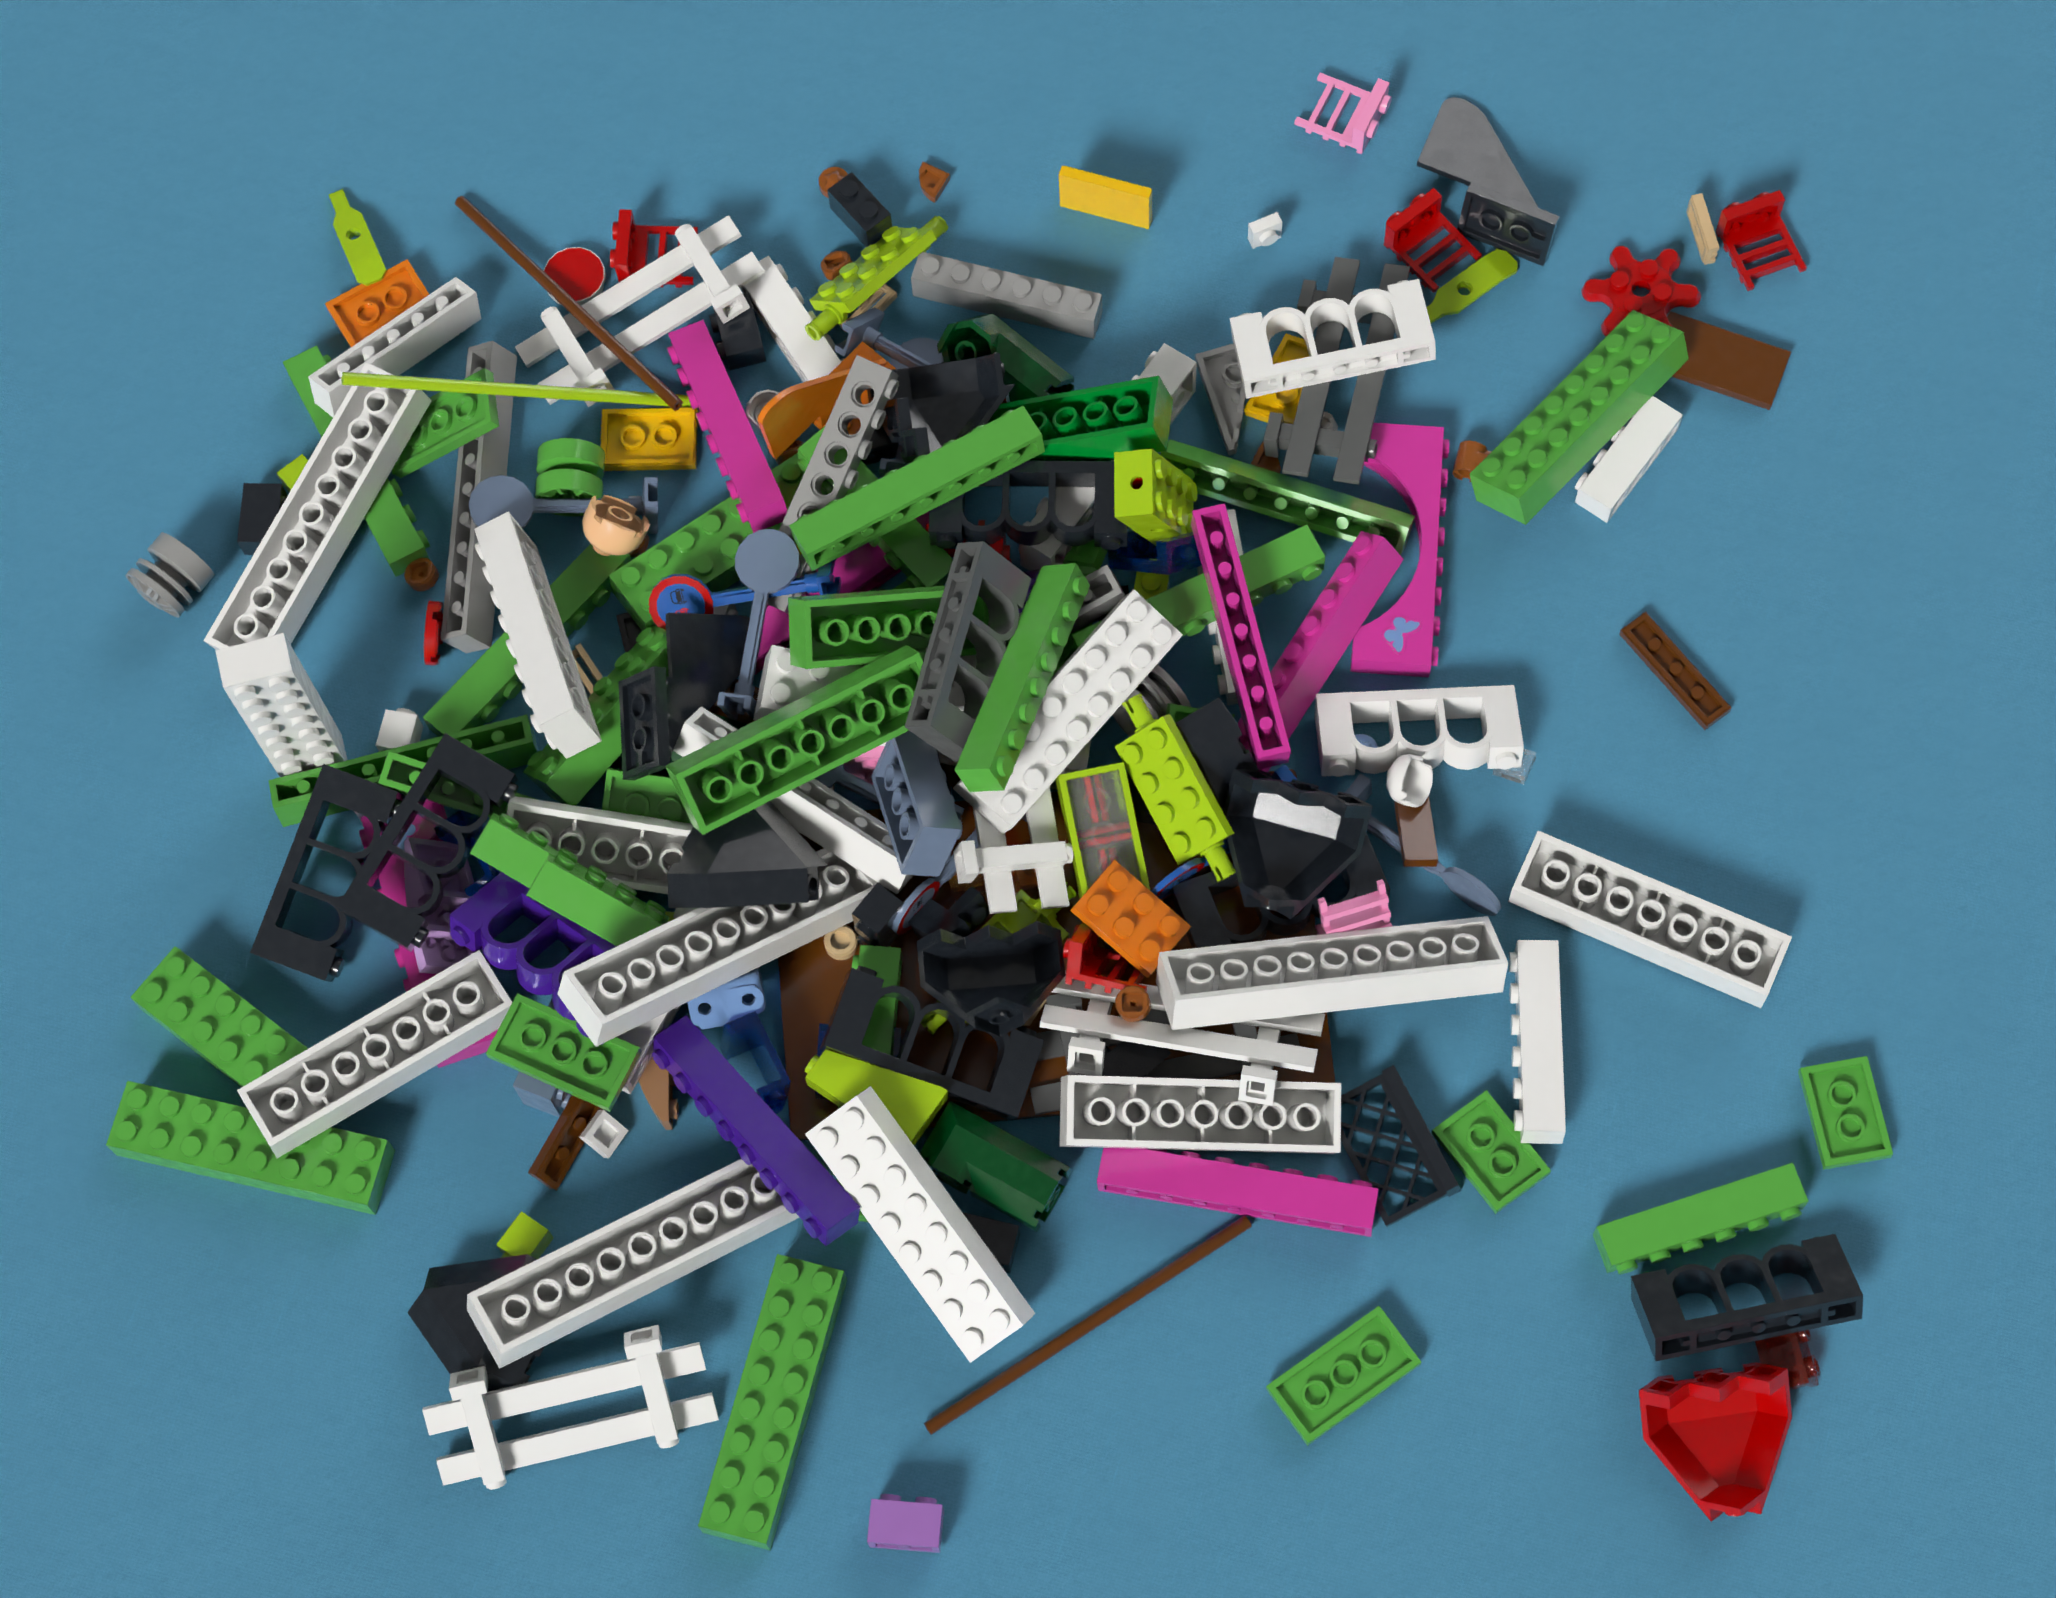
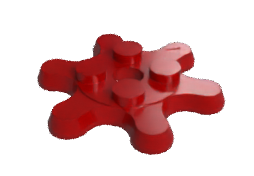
(1648, 274)

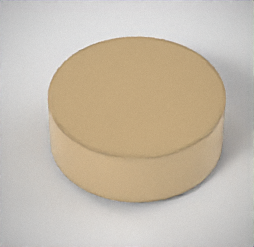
(841, 943)

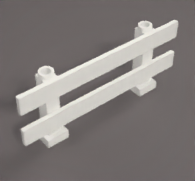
(718, 290)
(997, 859)
(1264, 1053)
(644, 1366)

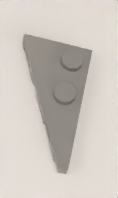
(1224, 390)

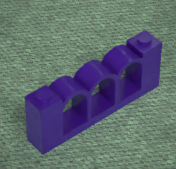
(497, 907)

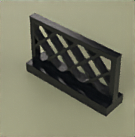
(1419, 1135)

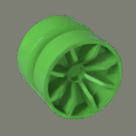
(569, 471)

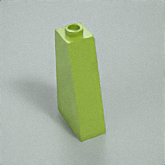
(907, 1099)

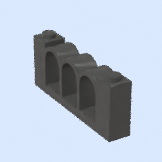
(1003, 587)

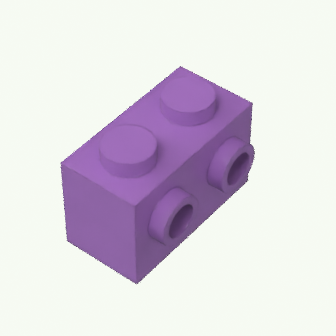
(905, 1524)

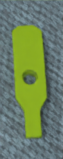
(362, 251)
(1477, 278)

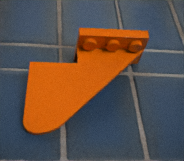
(810, 403)

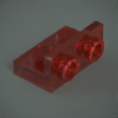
(1793, 1353)

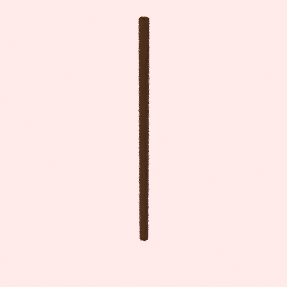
(569, 303)
(1087, 1325)

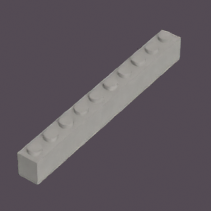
(468, 602)

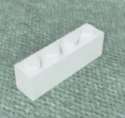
(1627, 458)

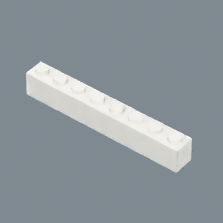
(816, 812)

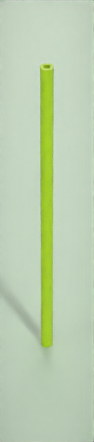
(505, 389)

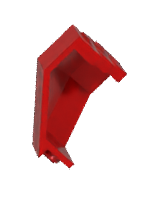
(1720, 1433)

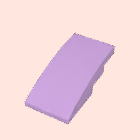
(439, 948)

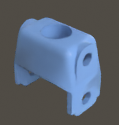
(729, 1001)

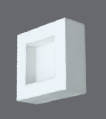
(1265, 230)
(603, 1133)

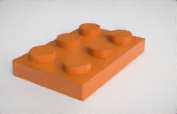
(372, 306)
(1130, 918)

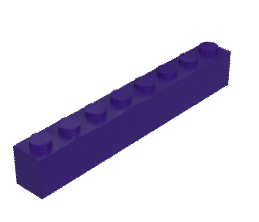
(755, 1131)

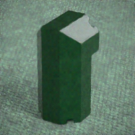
(1023, 363)
(994, 1166)

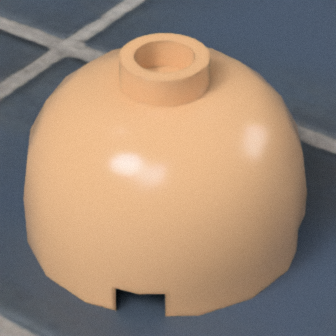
(613, 526)

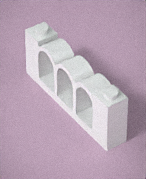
(1401, 303)
(1495, 706)

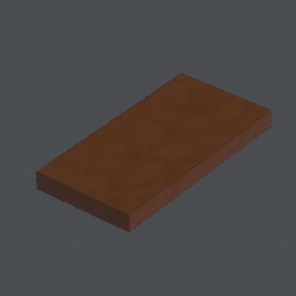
(1730, 362)

